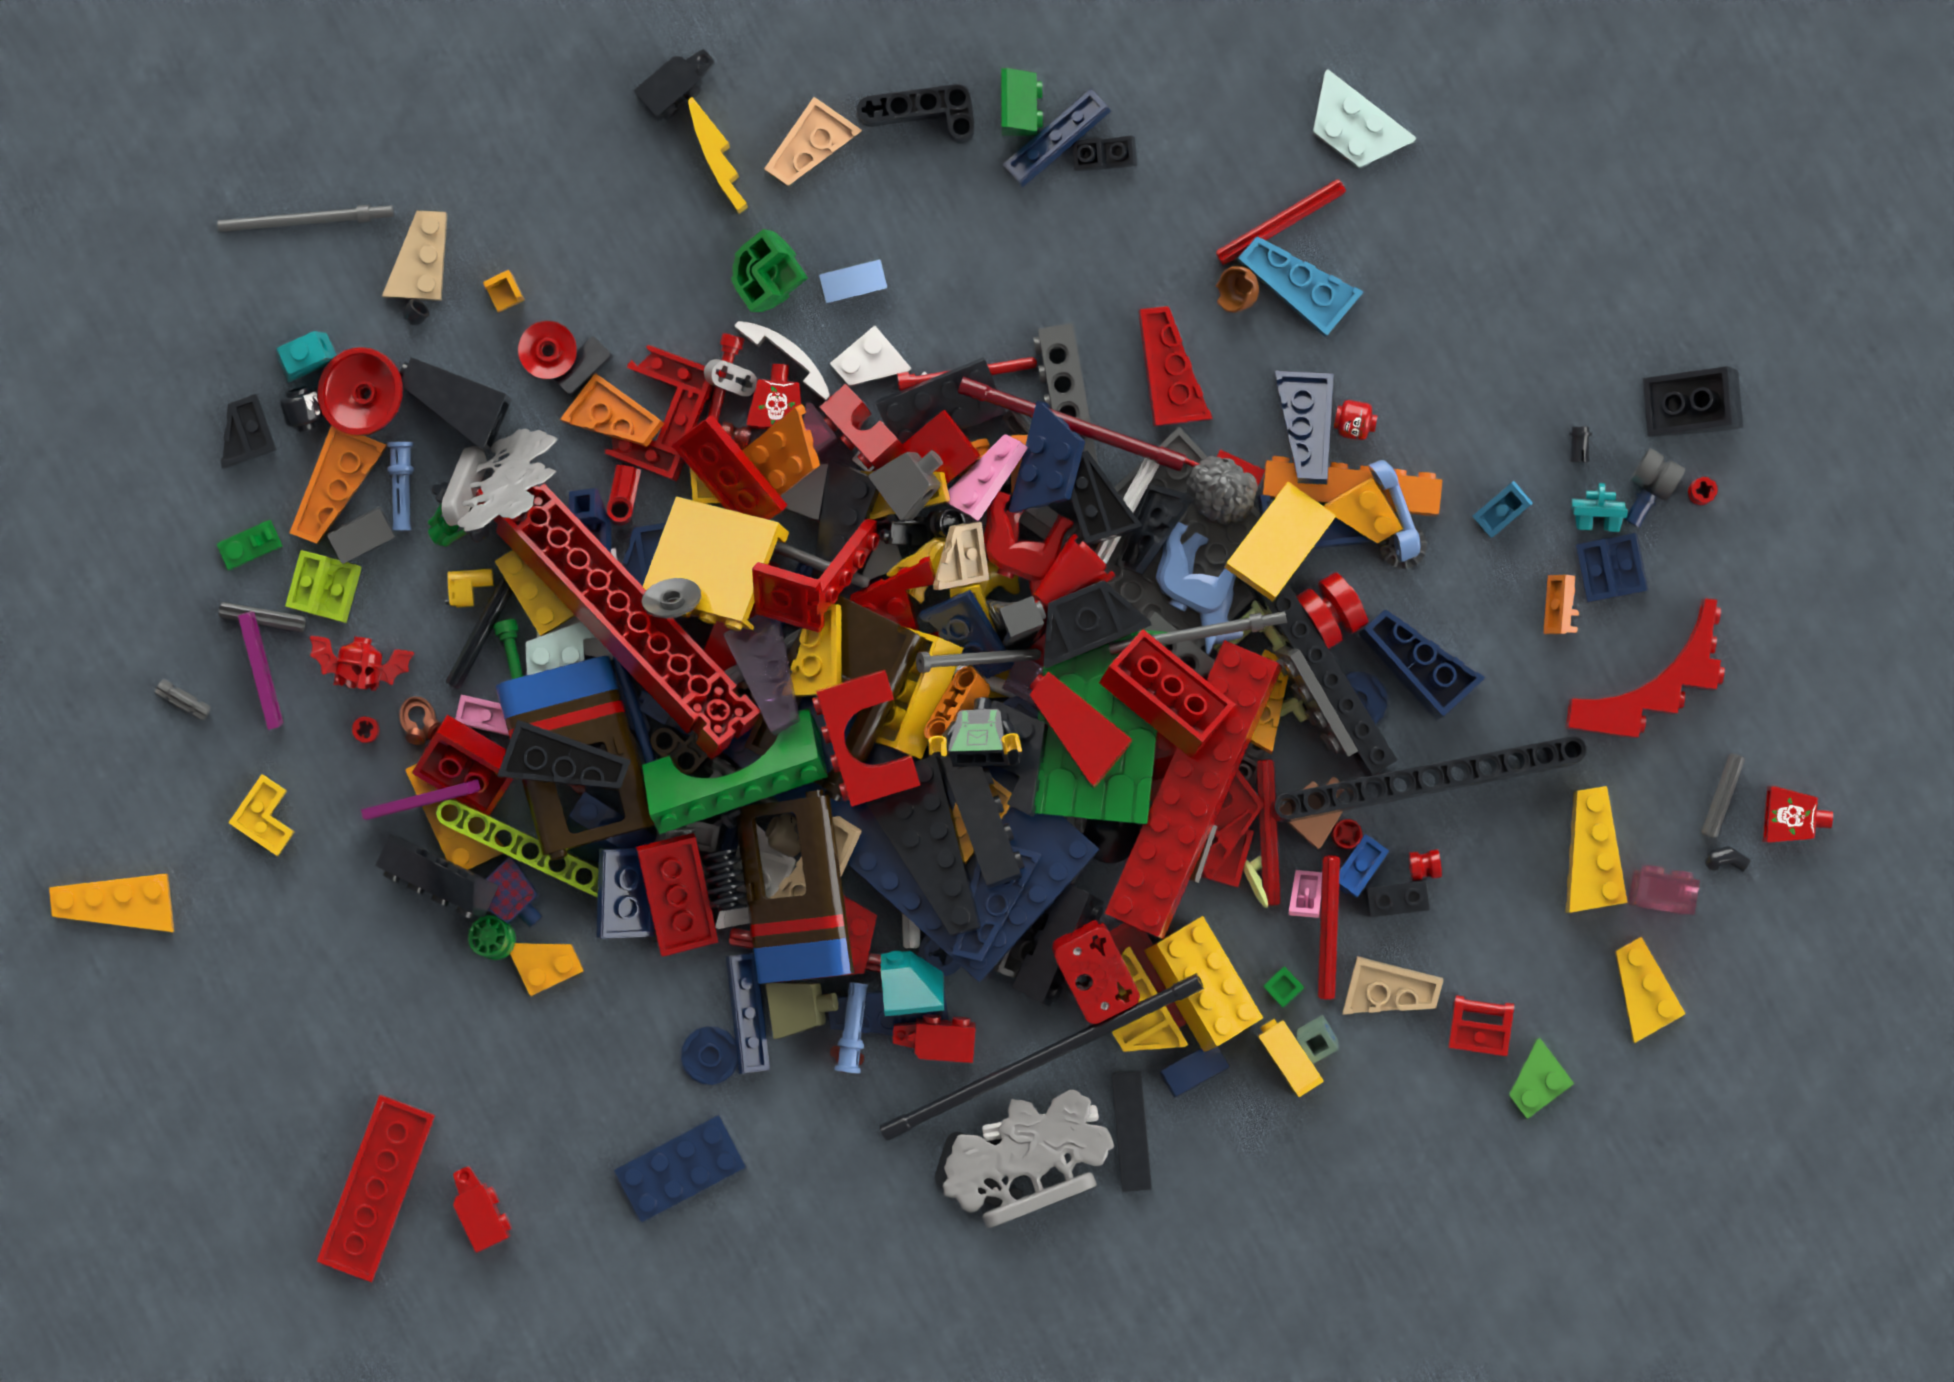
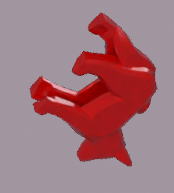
(1021, 557)

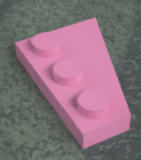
(986, 477)

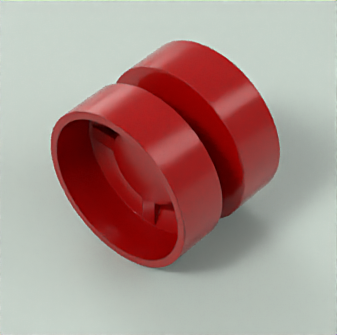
(1338, 606)

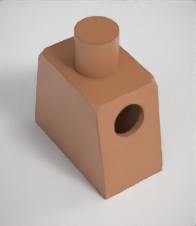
(1317, 828)

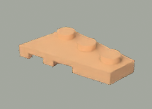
(810, 141)

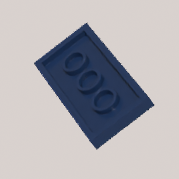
(680, 1168)

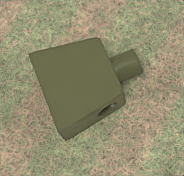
(798, 1007)

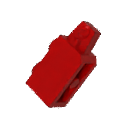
(938, 1038)
(479, 1211)

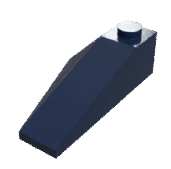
(593, 813)

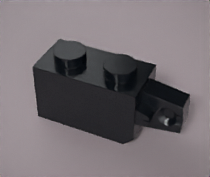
(673, 83)

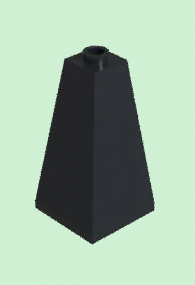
(462, 403)

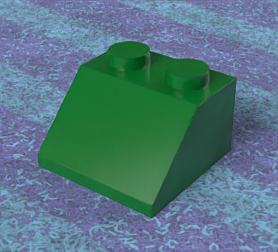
(1019, 103)

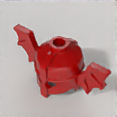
(359, 663)

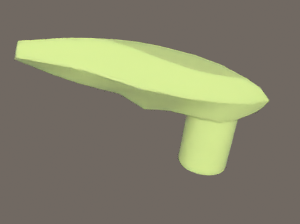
(1295, 706)
(1250, 870)

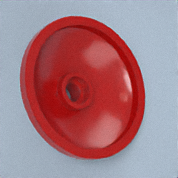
(343, 390)

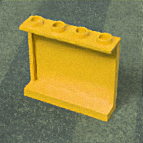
(716, 553)

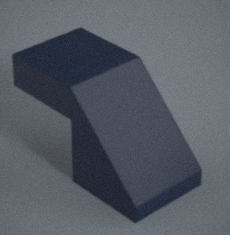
(590, 510)

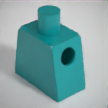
(305, 355)

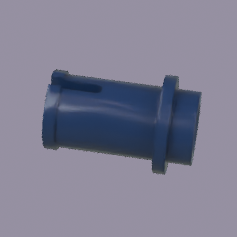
(1640, 508)

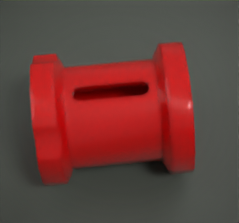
(1698, 499)

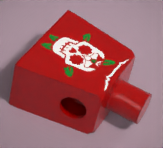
(773, 398)
(1792, 816)

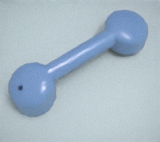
(1407, 541)

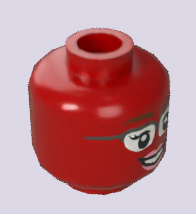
(1355, 420)

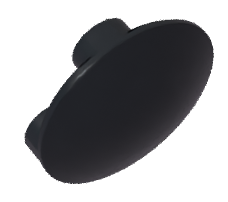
(1112, 838)

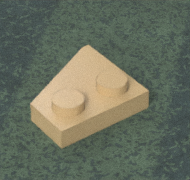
(962, 557)

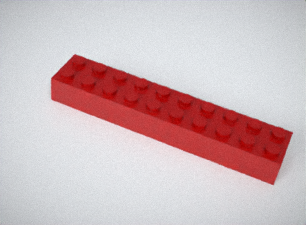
(1192, 797)

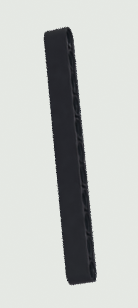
(1441, 773)

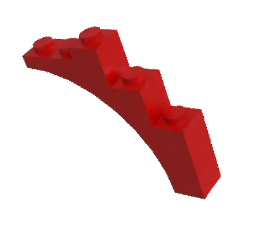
(1663, 694)

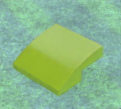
(323, 586)

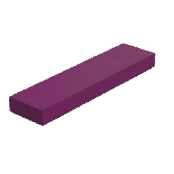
(260, 670)
(420, 800)

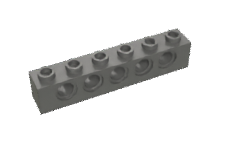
(1063, 338)

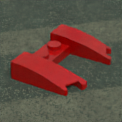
(681, 417)

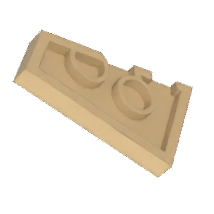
(421, 260)
(1388, 987)

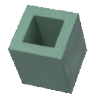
(1317, 1039)

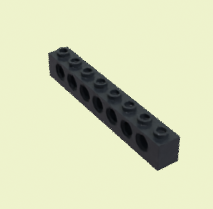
(1301, 634)

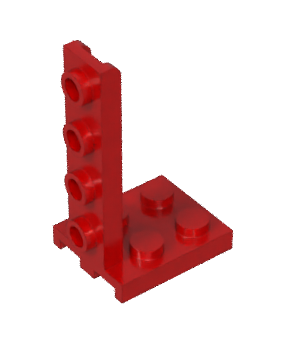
(803, 599)

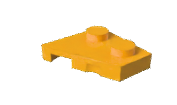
(1366, 511)

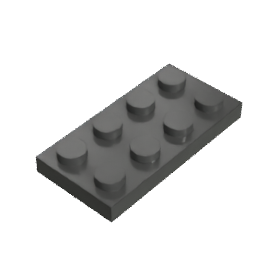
(1318, 706)

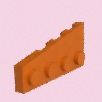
(336, 477)

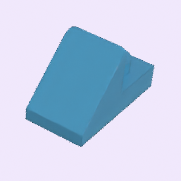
(1502, 509)

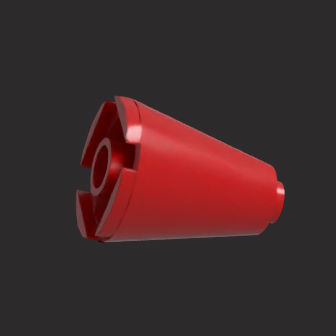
(1071, 571)

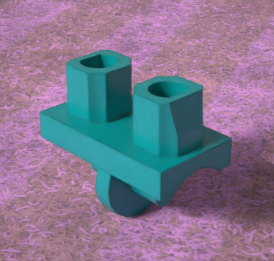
(1597, 506)

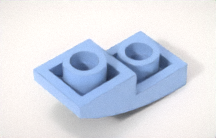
(853, 281)

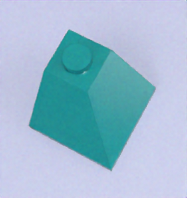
(910, 984)

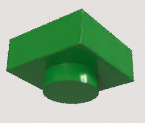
(1283, 986)

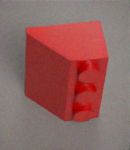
(462, 756)

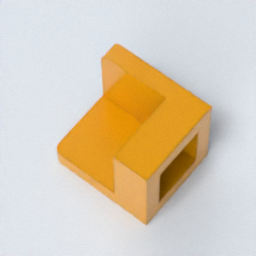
(503, 291)

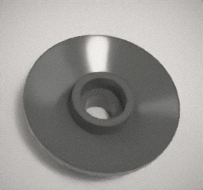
(671, 598)

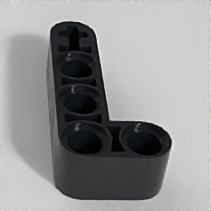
(915, 112)

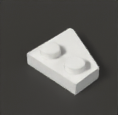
(869, 359)

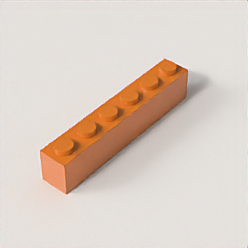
(1420, 492)

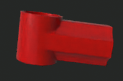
(623, 492)

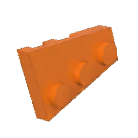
(612, 413)

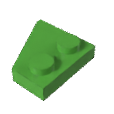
(1539, 1080)

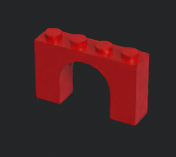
(861, 780)

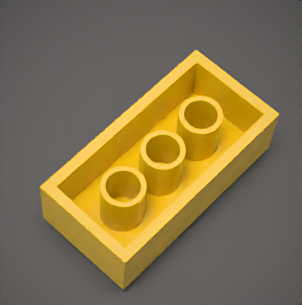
(1224, 1004)

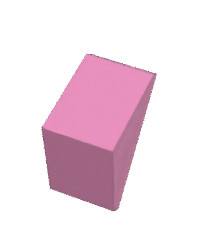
(1306, 894)

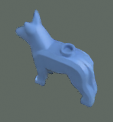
(1199, 592)

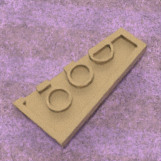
(846, 839)

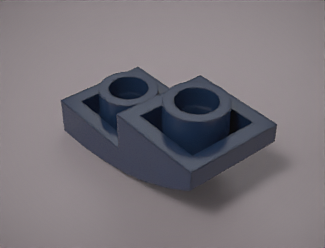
(1193, 1070)

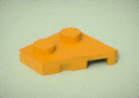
(545, 964)

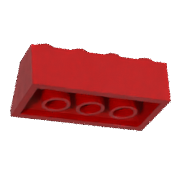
(1166, 693)

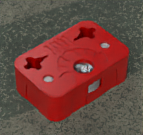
(1104, 967)

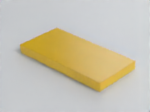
(1280, 541)

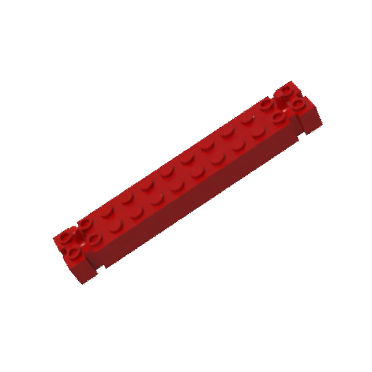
(612, 609)

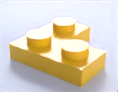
(255, 816)

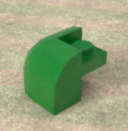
(766, 271)

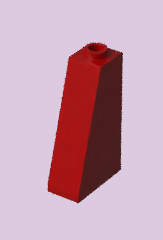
(1082, 730)

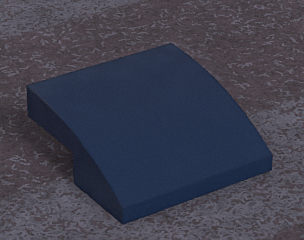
(1612, 567)

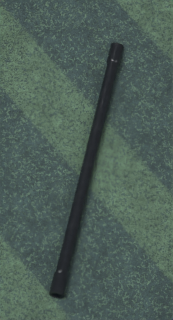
(1176, 992)

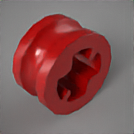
(357, 727)

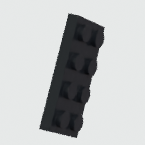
(914, 407)

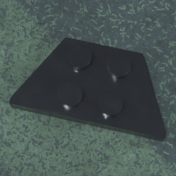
(1088, 621)

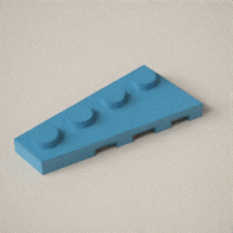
(1307, 290)

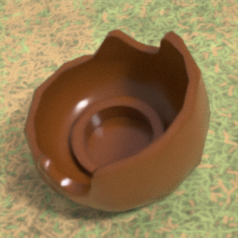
(1237, 289)

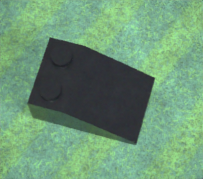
(1693, 402)

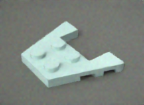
(557, 648)

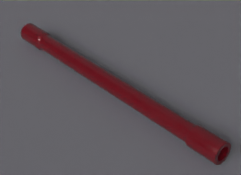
(1158, 454)

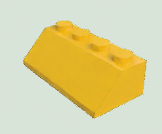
(918, 700)

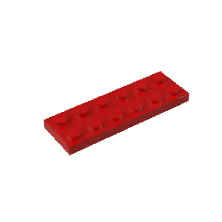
(376, 1188)

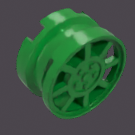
(492, 937)

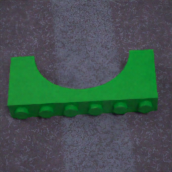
(789, 763)

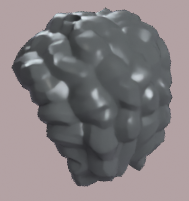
(1222, 490)

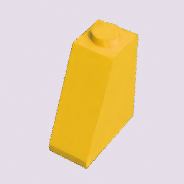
(1289, 1057)

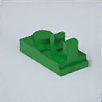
(249, 545)

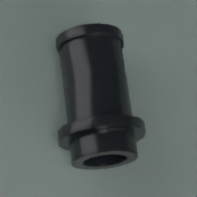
(1580, 444)

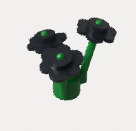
(441, 532)

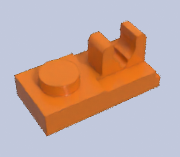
(1559, 605)

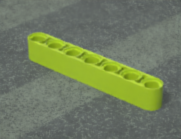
(514, 849)

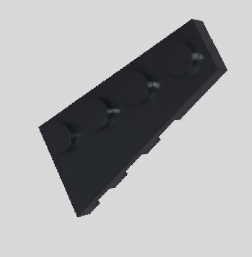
(845, 505)

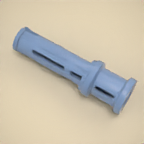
(400, 469)
(851, 1041)

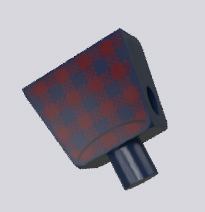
(514, 894)

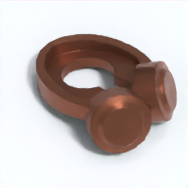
(414, 734)

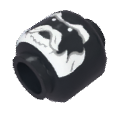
(301, 408)

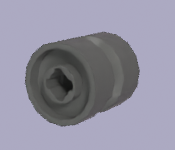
(1657, 474)

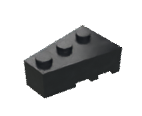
(1099, 506)

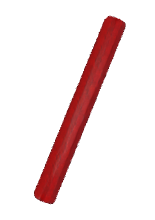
(1282, 220)
(1268, 832)
(1328, 927)

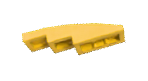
(713, 146)

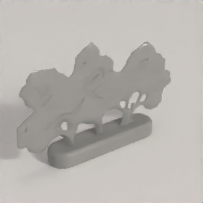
(506, 489)
(1029, 1148)

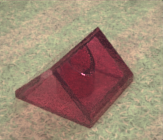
(822, 434)

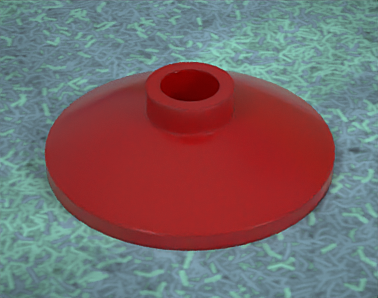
(536, 339)

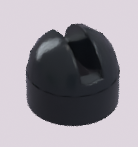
(415, 311)

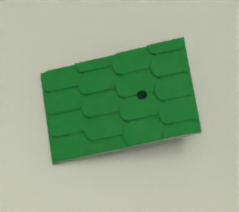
(1126, 788)

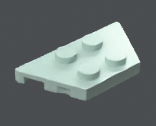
(1355, 125)

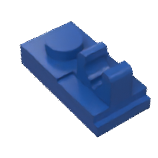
(1361, 865)

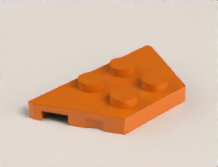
(784, 452)

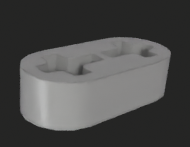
(728, 383)

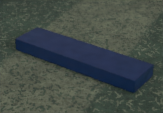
(1056, 137)
(747, 1014)

